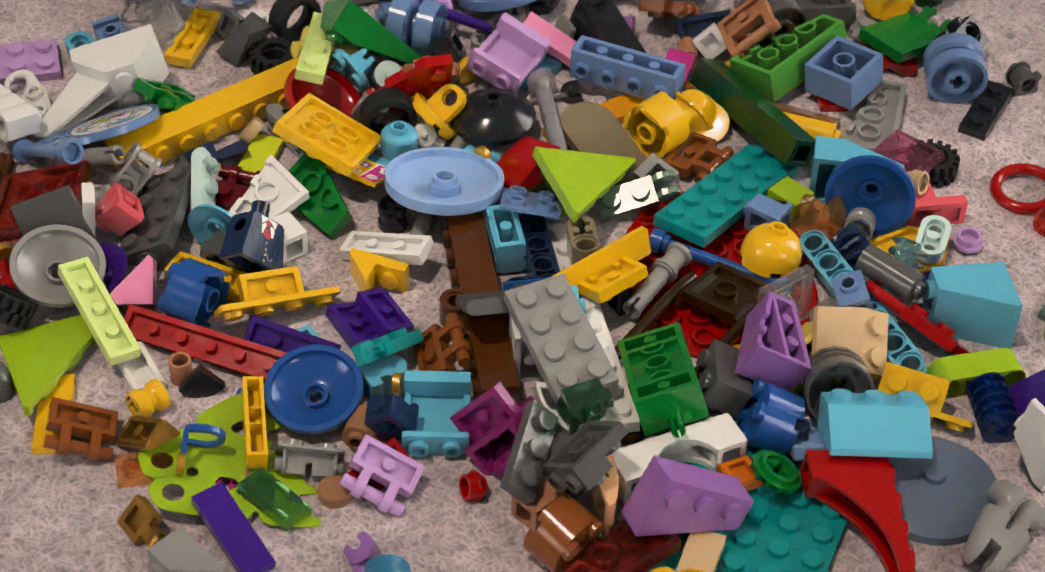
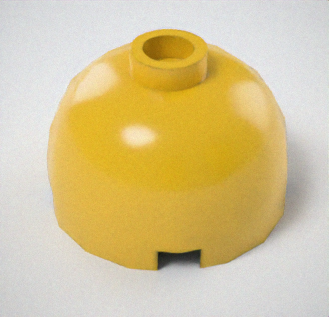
(771, 250)

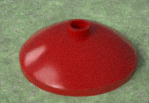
(335, 91)

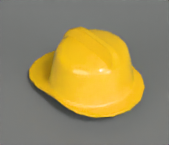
(706, 114)

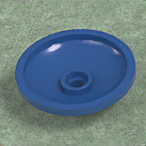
(890, 200)
(312, 374)

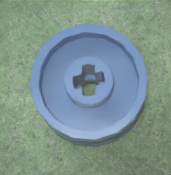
(955, 68)

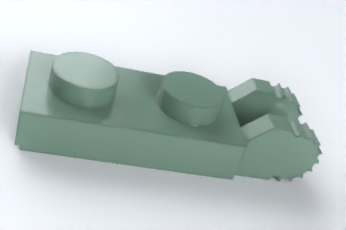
(637, 196)

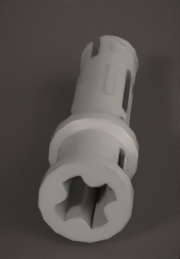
(98, 156)
(663, 271)

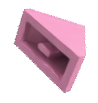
(139, 285)

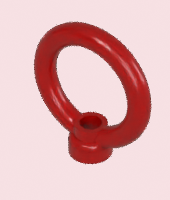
(1008, 203)

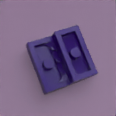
(368, 317)

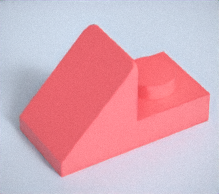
(949, 207)

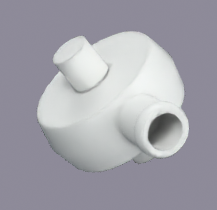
(428, 136)

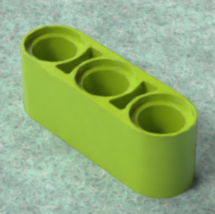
(965, 367)

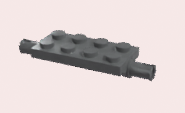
(164, 207)

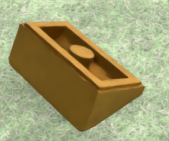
(146, 433)

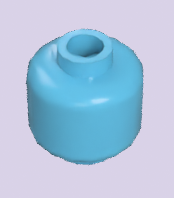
(397, 139)

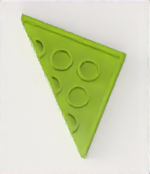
(580, 176)
(42, 355)

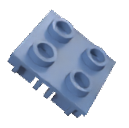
(540, 204)

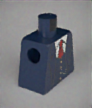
(254, 240)

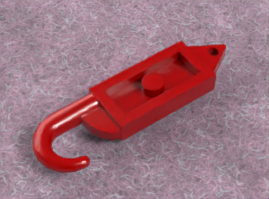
(918, 317)

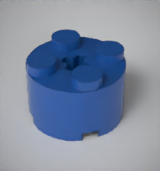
(193, 292)
(771, 417)

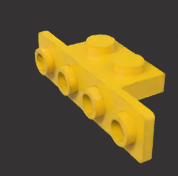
(611, 267)
(273, 290)
(929, 387)

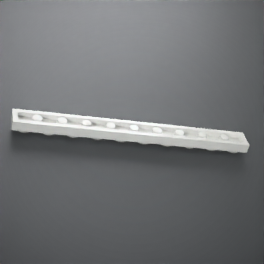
(623, 407)

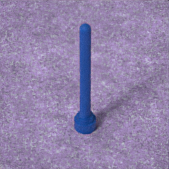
(660, 240)

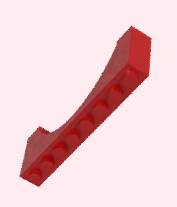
(867, 497)

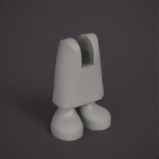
(990, 534)

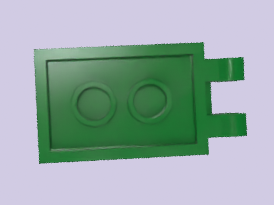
(903, 35)

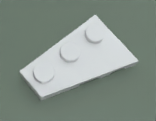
(275, 187)

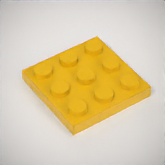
(327, 135)

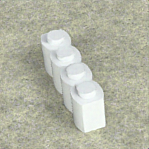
(16, 116)

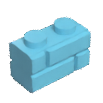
(505, 240)

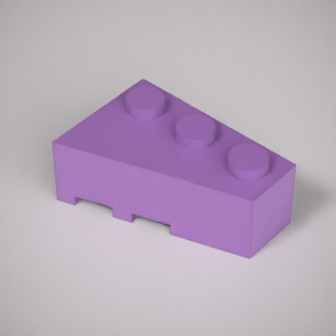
(774, 344)
(685, 500)

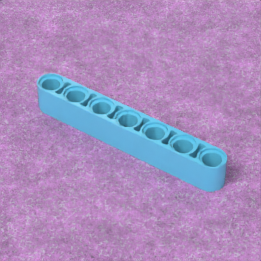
(829, 264)

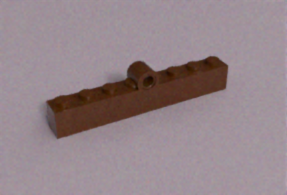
(475, 273)

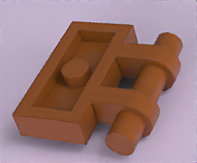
(668, 9)
(692, 153)
(433, 351)
(80, 421)

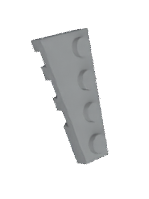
(878, 116)

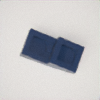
(227, 151)

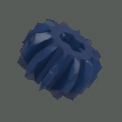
(850, 243)

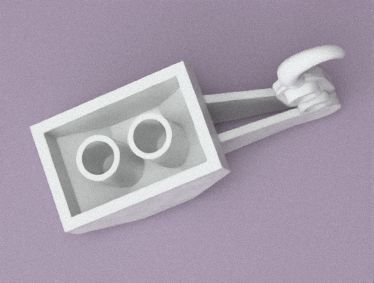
(103, 78)

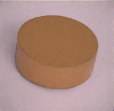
(332, 494)

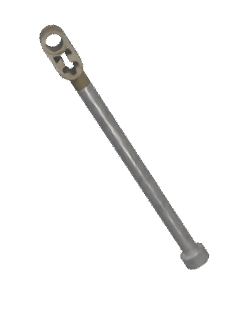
(582, 234)

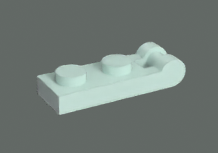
(203, 177)

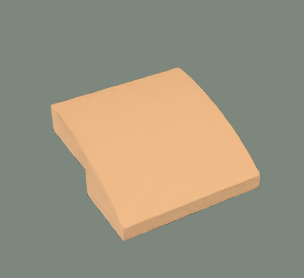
(606, 498)

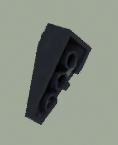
(603, 22)

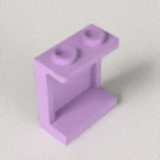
(508, 54)

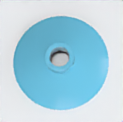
(207, 219)

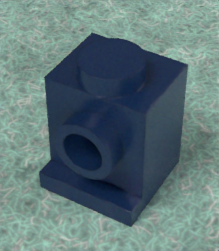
(390, 415)

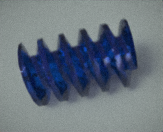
(993, 407)

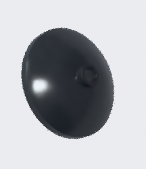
(495, 117)

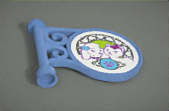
(68, 143)

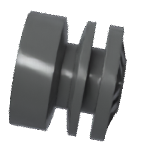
(835, 364)

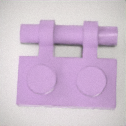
(386, 467)

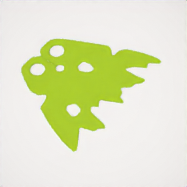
(217, 462)

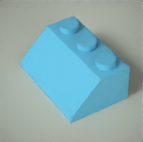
(875, 424)

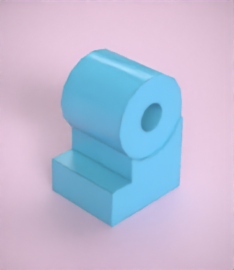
(379, 373)

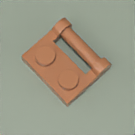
(743, 21)

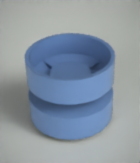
(417, 24)

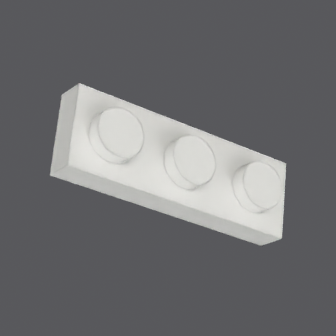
(400, 247)

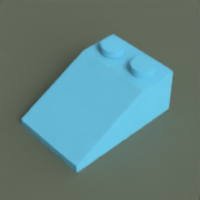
(829, 154)

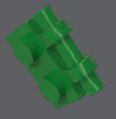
(166, 95)

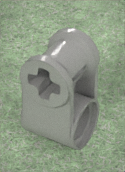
(134, 169)

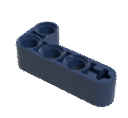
(539, 249)

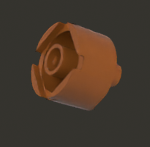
(563, 535)

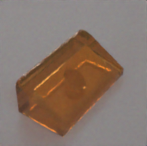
(129, 470)

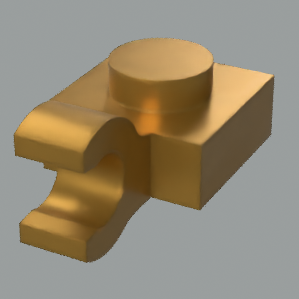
(141, 522)

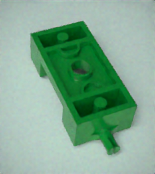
(662, 380)

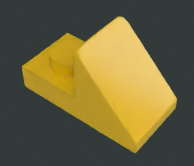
(374, 269)

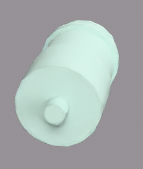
(382, 71)

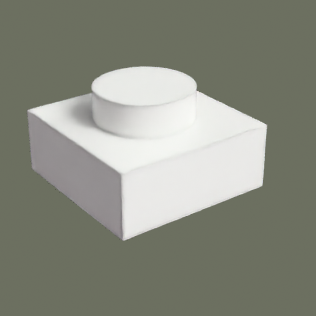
(710, 42)

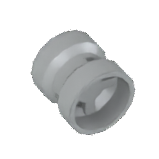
(866, 216)

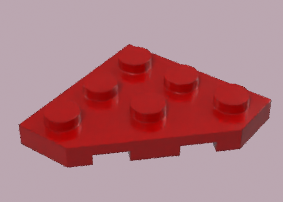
(426, 77)

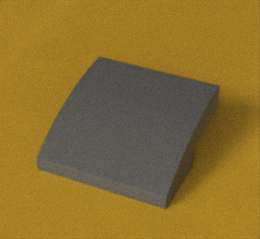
(50, 209)

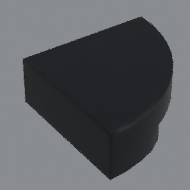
(201, 383)

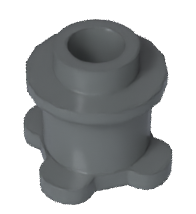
(1022, 78)

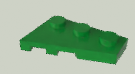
(325, 205)

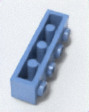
(625, 69)

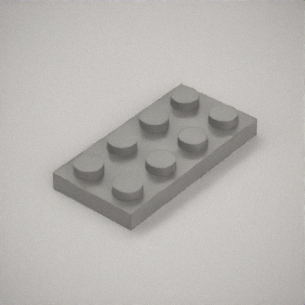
(558, 335)

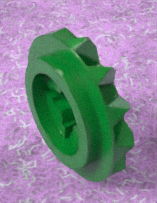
(785, 481)

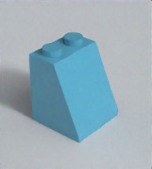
(975, 302)

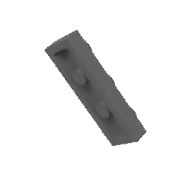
(529, 452)

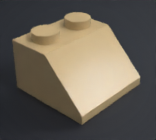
(853, 328)

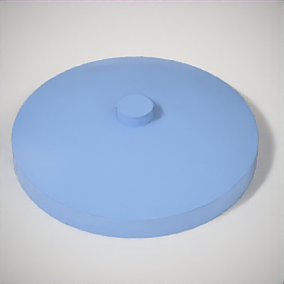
(444, 181)

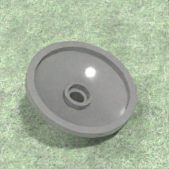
(37, 261)

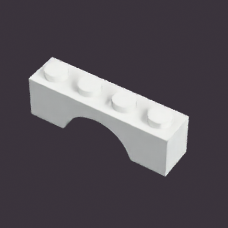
(704, 443)

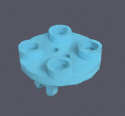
(354, 68)

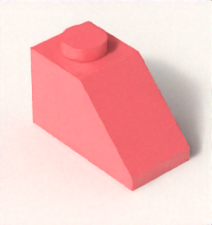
(118, 210)

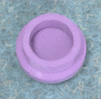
(968, 240)

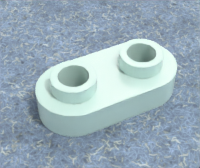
(933, 237)

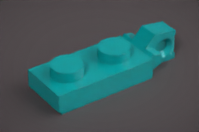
(385, 345)

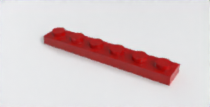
(201, 343)

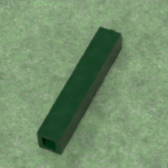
(754, 112)

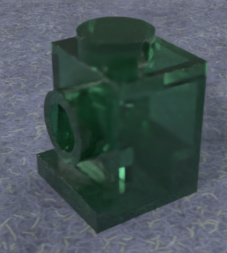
(584, 403)

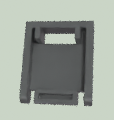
(483, 303)

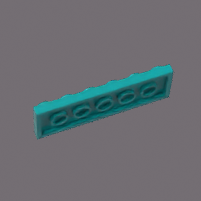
(720, 197)

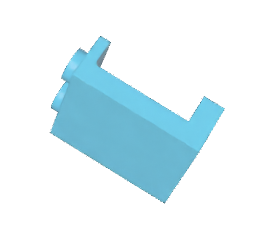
(438, 398)

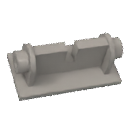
(297, 455)

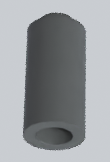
(891, 273)

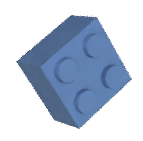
(843, 72)

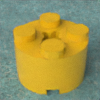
(658, 124)

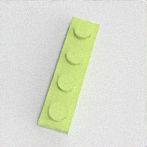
(315, 53)
(99, 311)

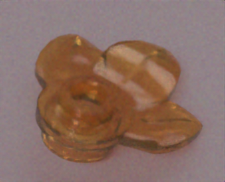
(819, 216)

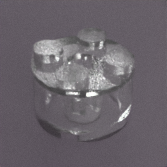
(160, 14)

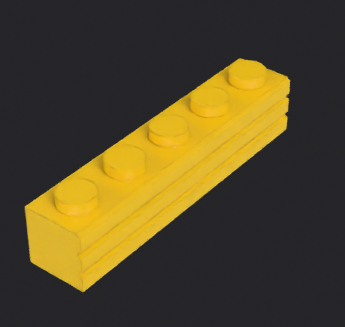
(254, 422)

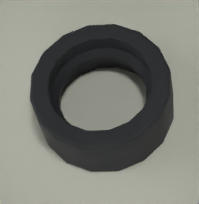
(283, 10)
(385, 99)

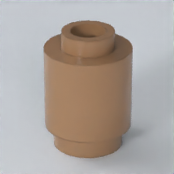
(356, 429)

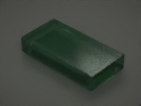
(273, 498)

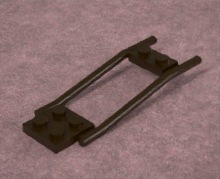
(718, 291)

